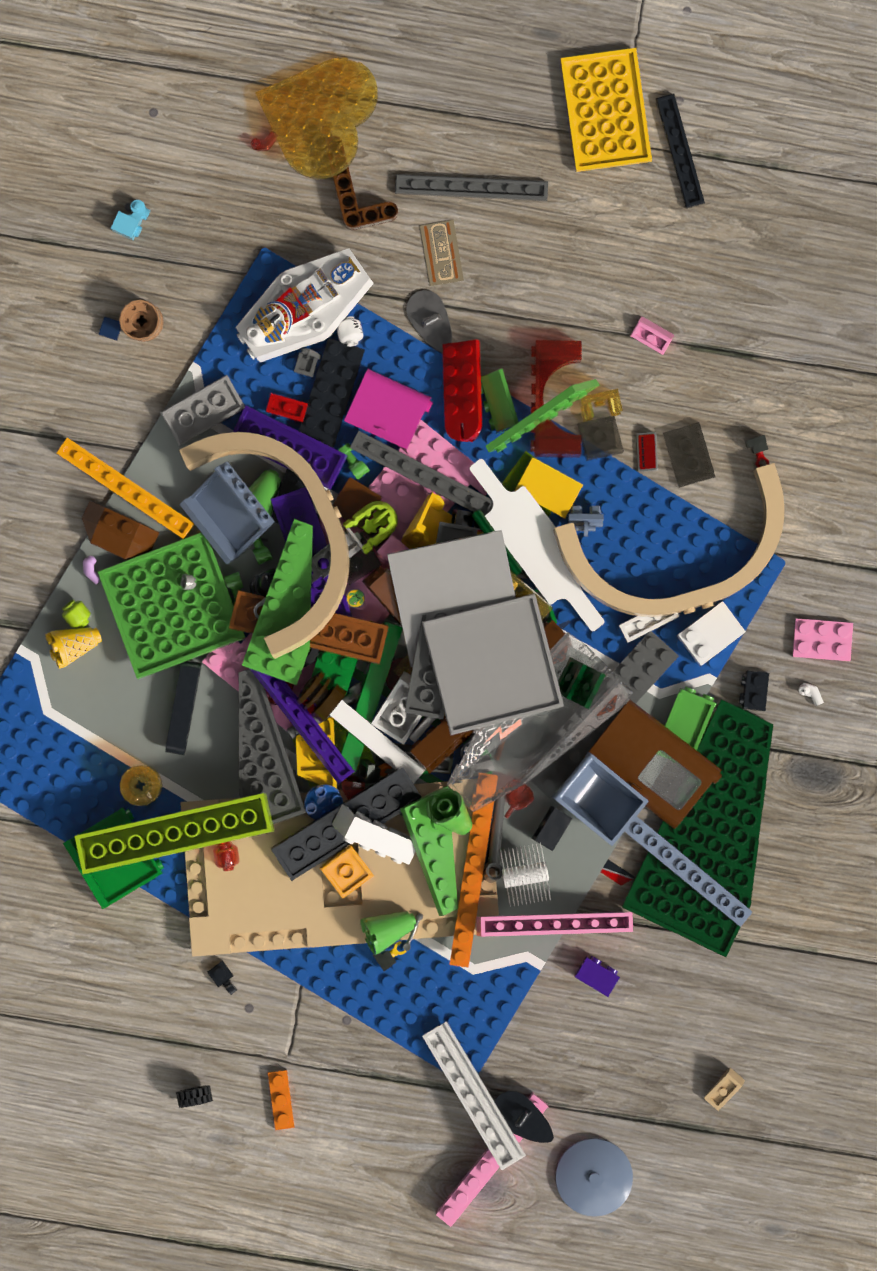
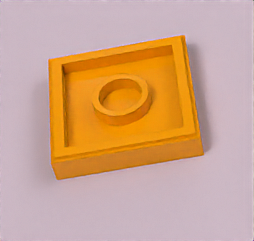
(346, 871)

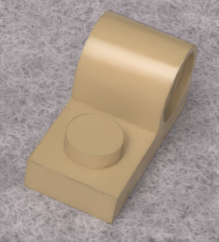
(725, 1088)

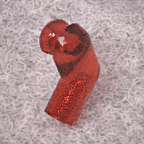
(263, 144)

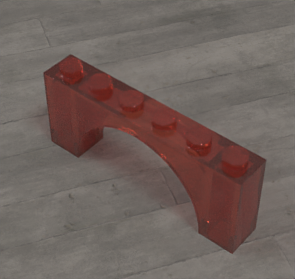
(548, 358)

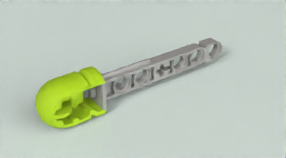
(384, 515)

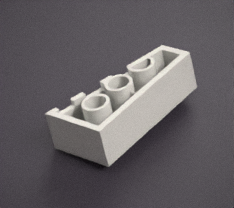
(374, 836)

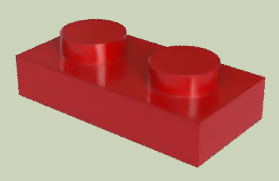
(286, 407)

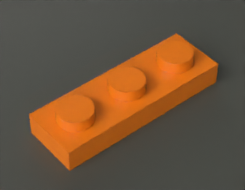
(281, 1100)

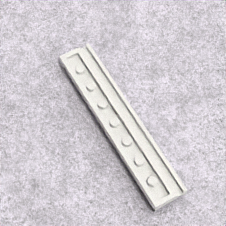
(474, 1095)

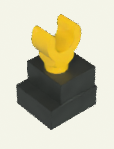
(387, 959)

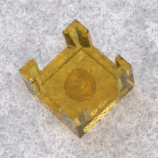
(600, 399)

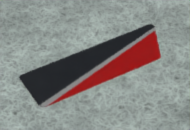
(616, 873)

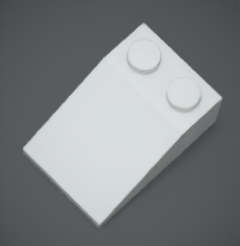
(711, 633)

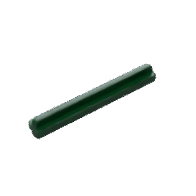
(486, 527)

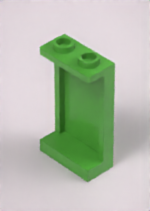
(690, 716)

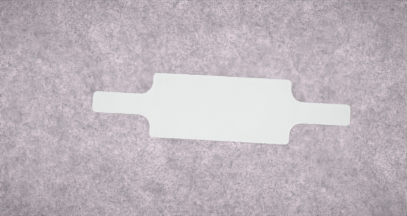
(533, 544)

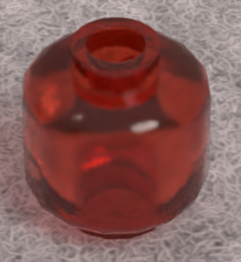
(226, 856)

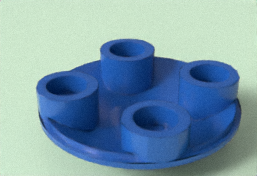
(321, 800)

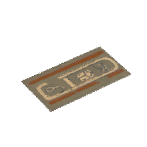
(441, 252)

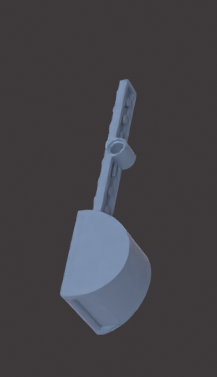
(612, 807)

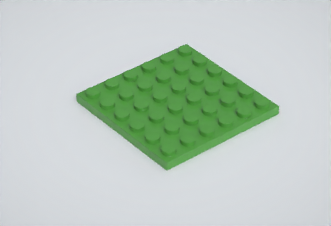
(158, 617)

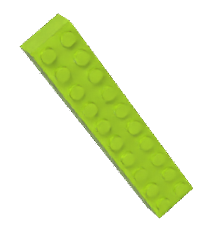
(174, 833)

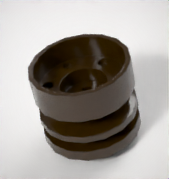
(321, 696)

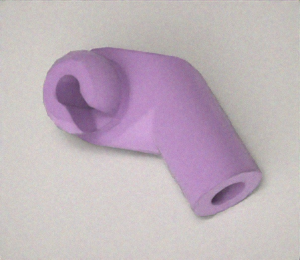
(88, 569)

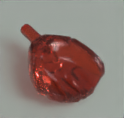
(519, 799)

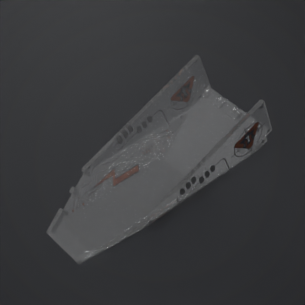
(517, 750)

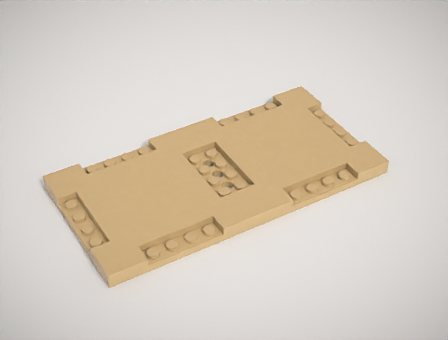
(265, 910)

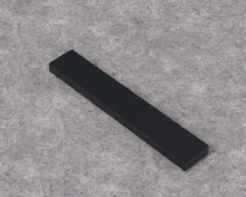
(680, 151)

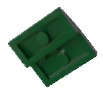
(579, 682)

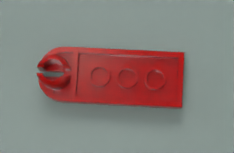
(462, 390)

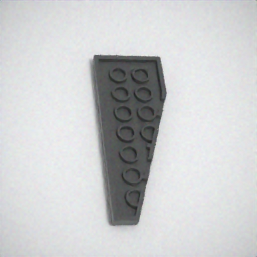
(262, 754)

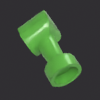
(356, 466)
(261, 552)
(234, 583)

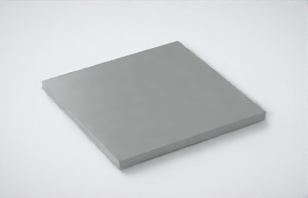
(449, 579)
(492, 664)

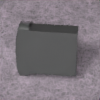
(306, 362)

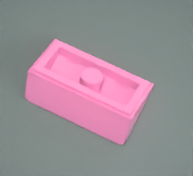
(652, 335)

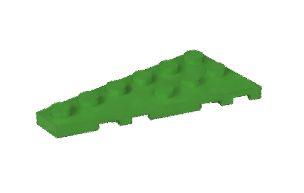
(547, 411)
(435, 853)

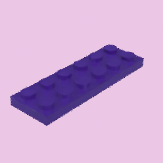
(321, 457)

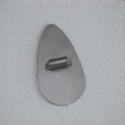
(430, 318)

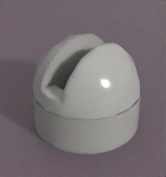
(188, 582)

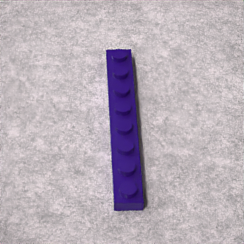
(306, 726)

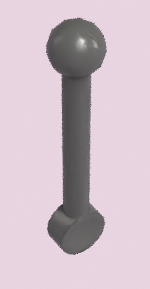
(406, 946)

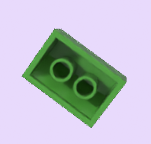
(498, 401)

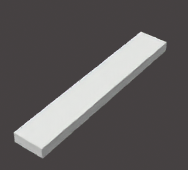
(376, 740)

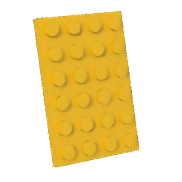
(606, 109)

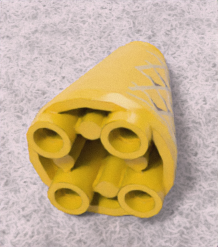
(71, 644)

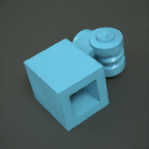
(129, 225)

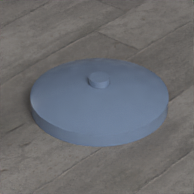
(594, 1177)

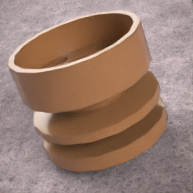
(133, 313)

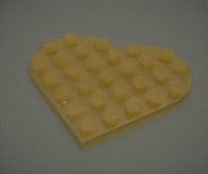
(319, 114)

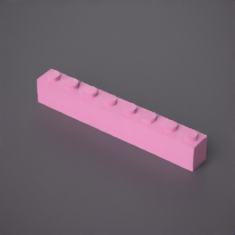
(554, 924)
(476, 1179)

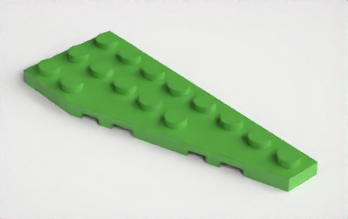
(284, 605)

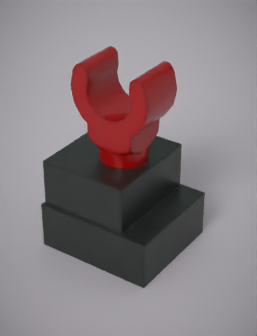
(758, 445)

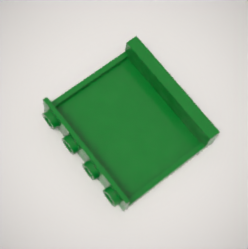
(117, 882)

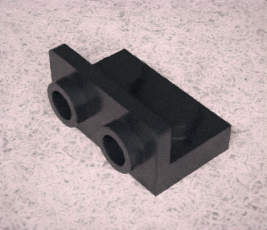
(755, 690)

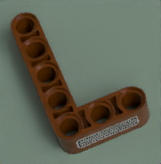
(360, 214)

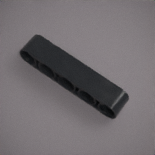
(183, 707)

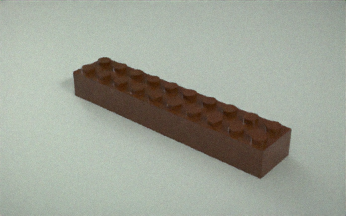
(439, 743)

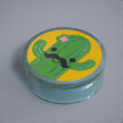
(355, 598)

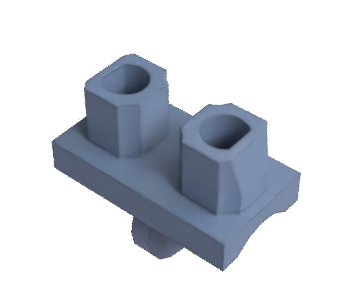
(586, 522)

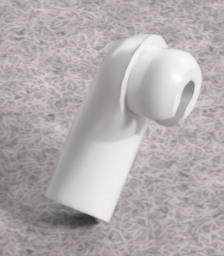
(811, 691)

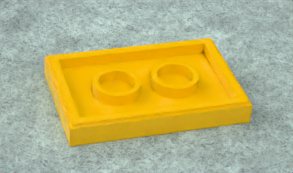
(550, 487)

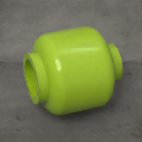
(76, 614)

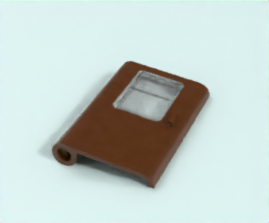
(656, 761)

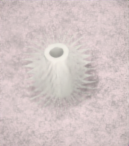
(525, 874)

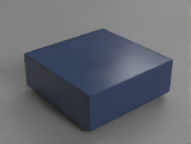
(110, 329)

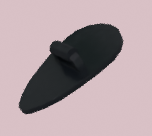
(524, 1117)

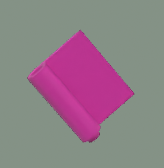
(388, 409)

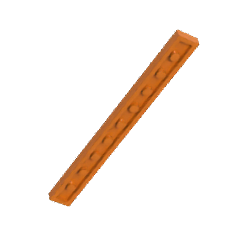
(471, 886)

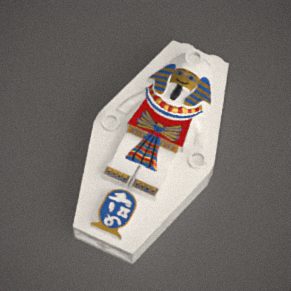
(303, 305)

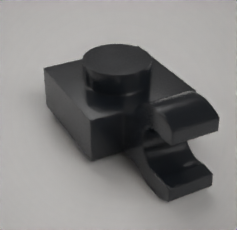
(221, 976)

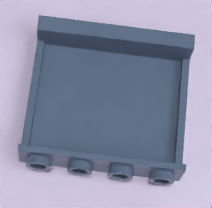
(227, 513)

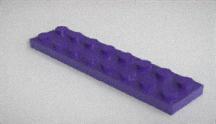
(300, 507)

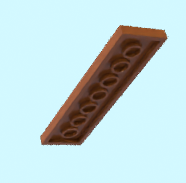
(340, 635)

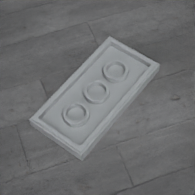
(203, 410)

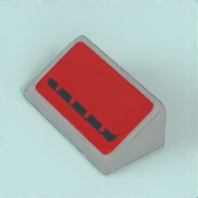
(647, 452)

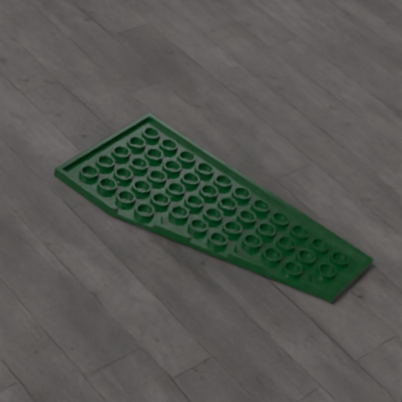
(715, 835)

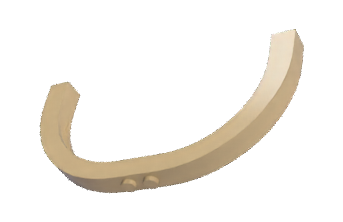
(593, 584)
(328, 602)

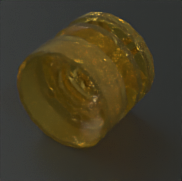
(151, 790)

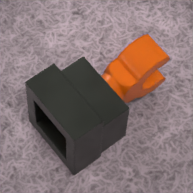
(369, 772)

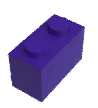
(597, 976)

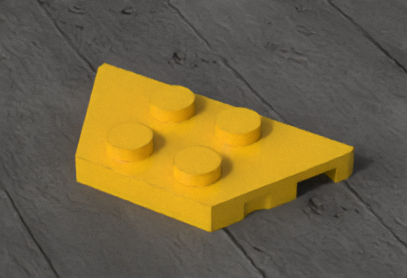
(308, 763)

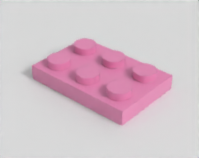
(822, 639)

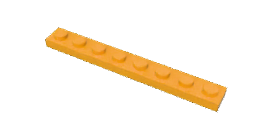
(125, 488)

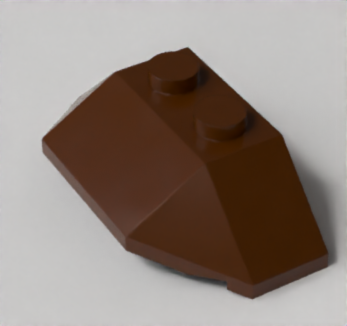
(116, 532)

